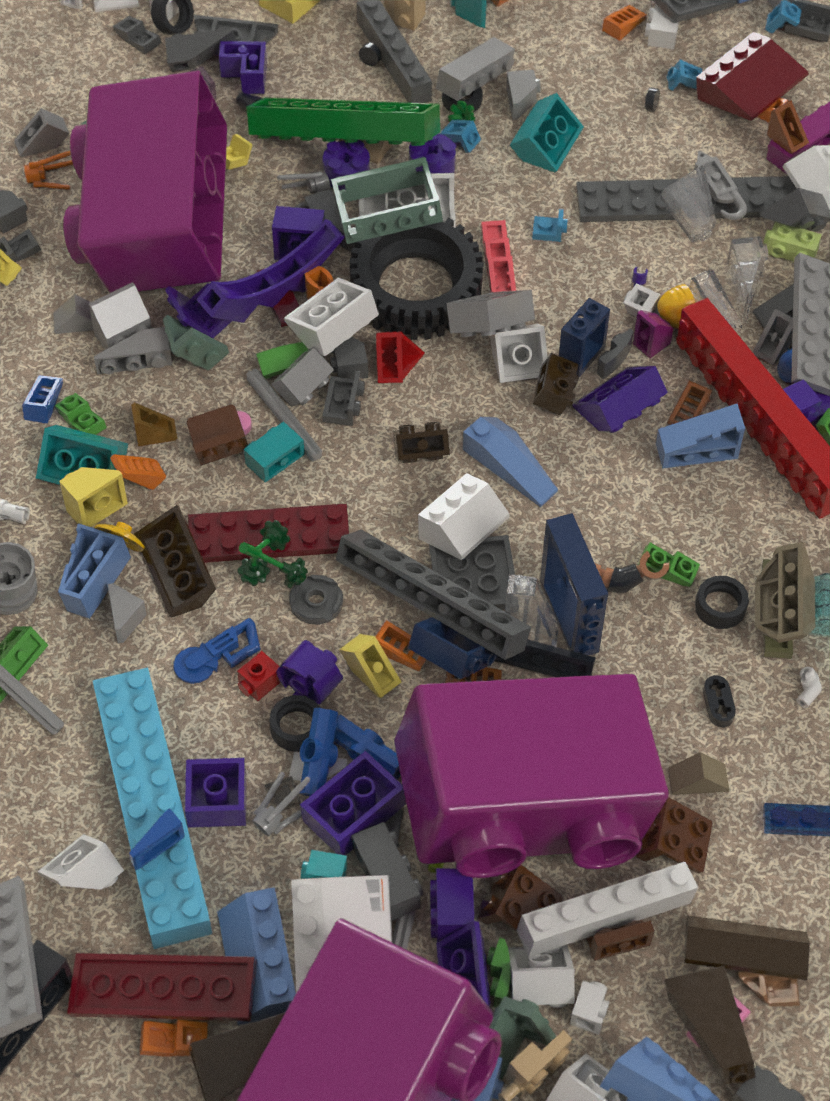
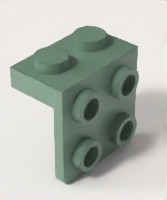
(193, 344)
(519, 1021)

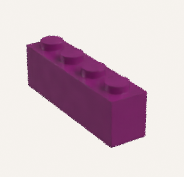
(817, 132)

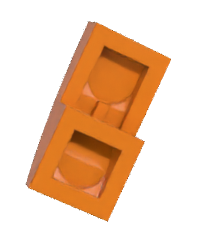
(169, 1038)

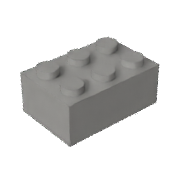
(491, 313)

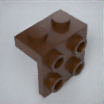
(217, 434)
(516, 895)

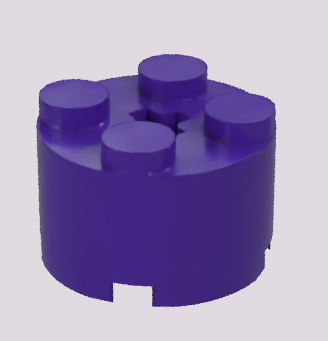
(439, 154)
(345, 159)
(310, 672)

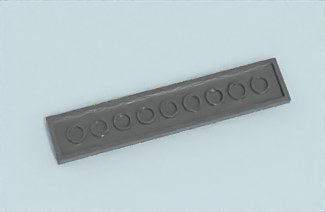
(641, 198)

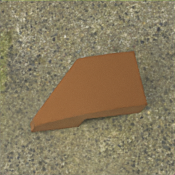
(772, 989)

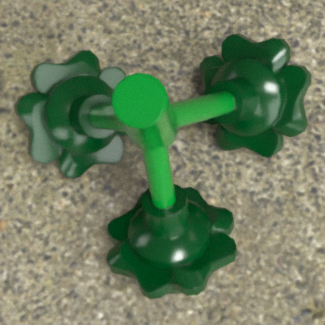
(256, 569)

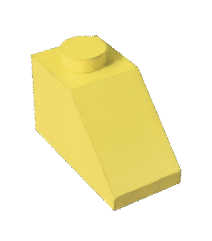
(370, 664)

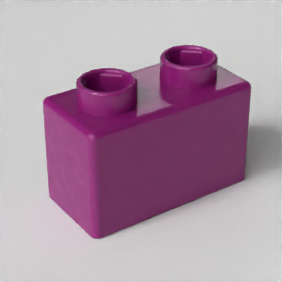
(150, 183)
(529, 771)
(377, 1029)

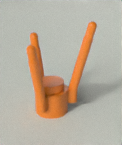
(37, 171)

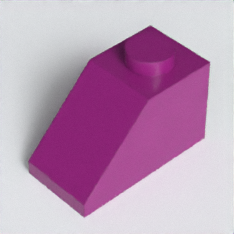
(651, 333)

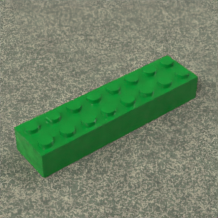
(344, 120)

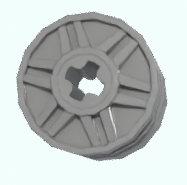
(17, 578)

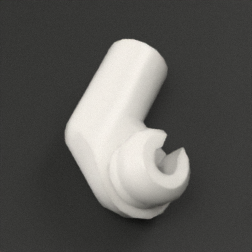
(811, 686)

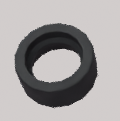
(160, 20)
(718, 619)
(287, 705)

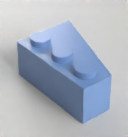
(702, 438)
(94, 564)

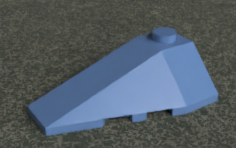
(508, 457)

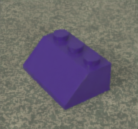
(622, 398)
(465, 956)

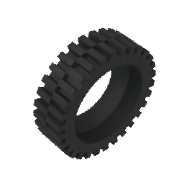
(435, 242)

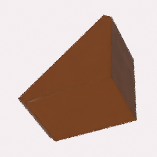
(786, 128)

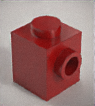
(258, 676)

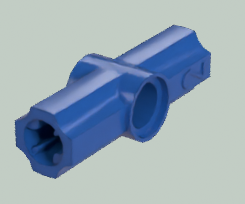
(358, 740)
(318, 750)

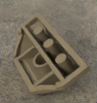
(786, 595)

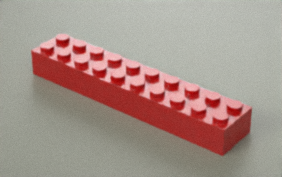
(763, 404)

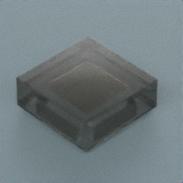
(285, 788)

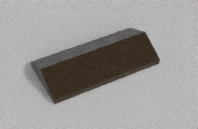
(176, 563)
(747, 947)

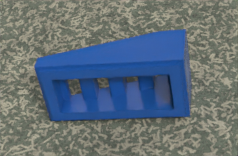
(37, 411)
(159, 838)

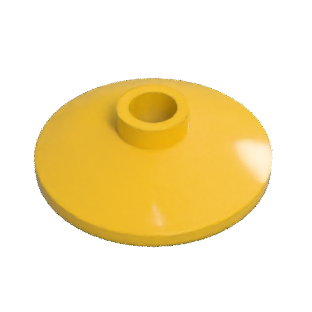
(123, 530)

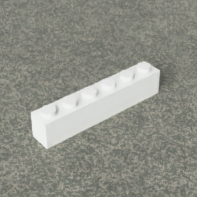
(606, 908)

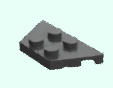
(243, 29)

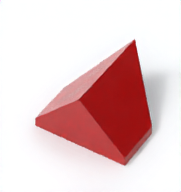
(395, 356)

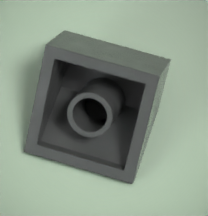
(801, 210)

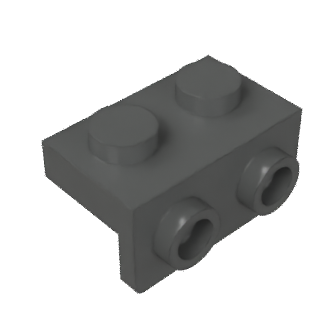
(813, 21)
(342, 400)

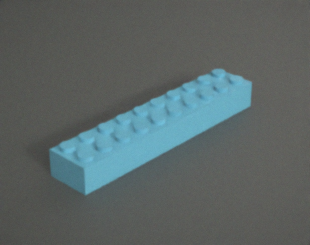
(146, 789)

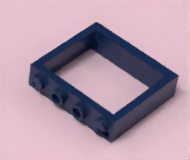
(566, 559)

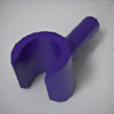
(639, 278)

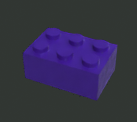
(352, 802)

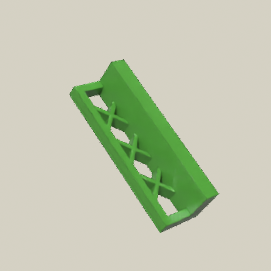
(20, 651)

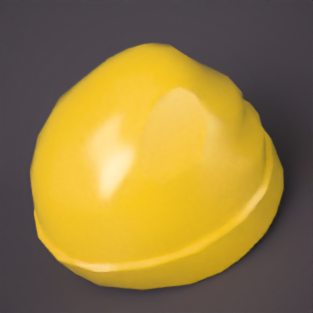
(672, 302)

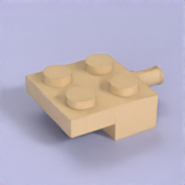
(532, 1066)

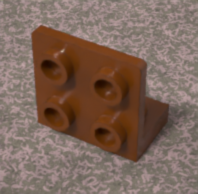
(678, 835)
(621, 939)

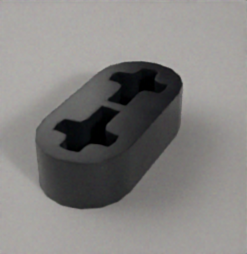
(713, 702)

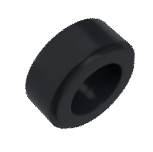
(370, 54)
(652, 99)

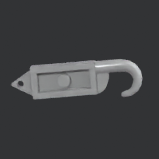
(721, 185)

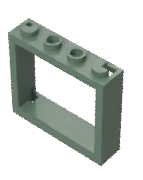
(383, 181)

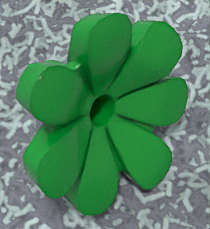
(462, 112)

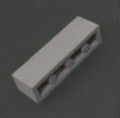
(475, 68)

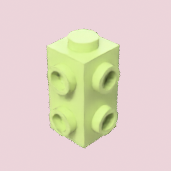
(789, 241)

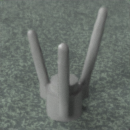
(315, 182)
(269, 819)

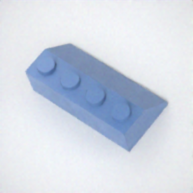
(254, 929)

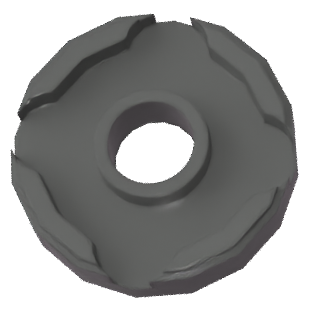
(316, 612)

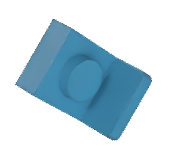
(781, 14)
(683, 73)
(464, 132)
(549, 228)

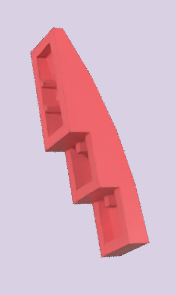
(498, 256)

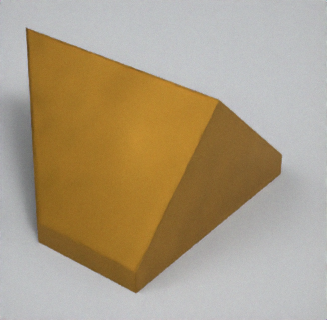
(152, 426)

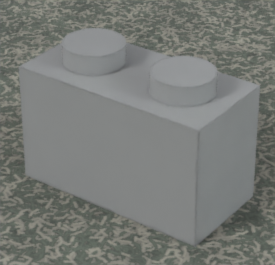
(302, 377)

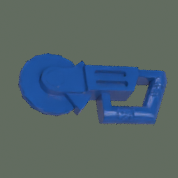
(197, 663)

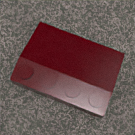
(749, 77)

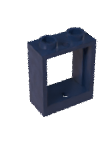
(585, 337)
(449, 648)

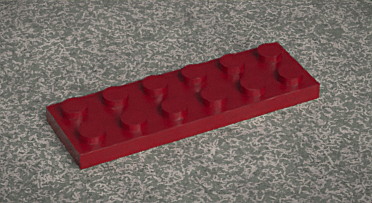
(310, 529)
(162, 987)

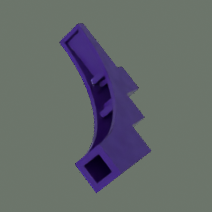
(240, 297)

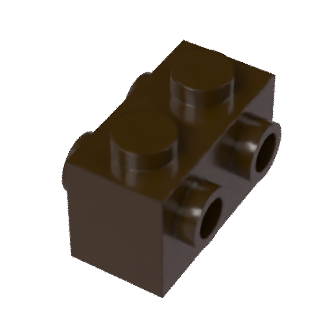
(556, 384)
(421, 442)

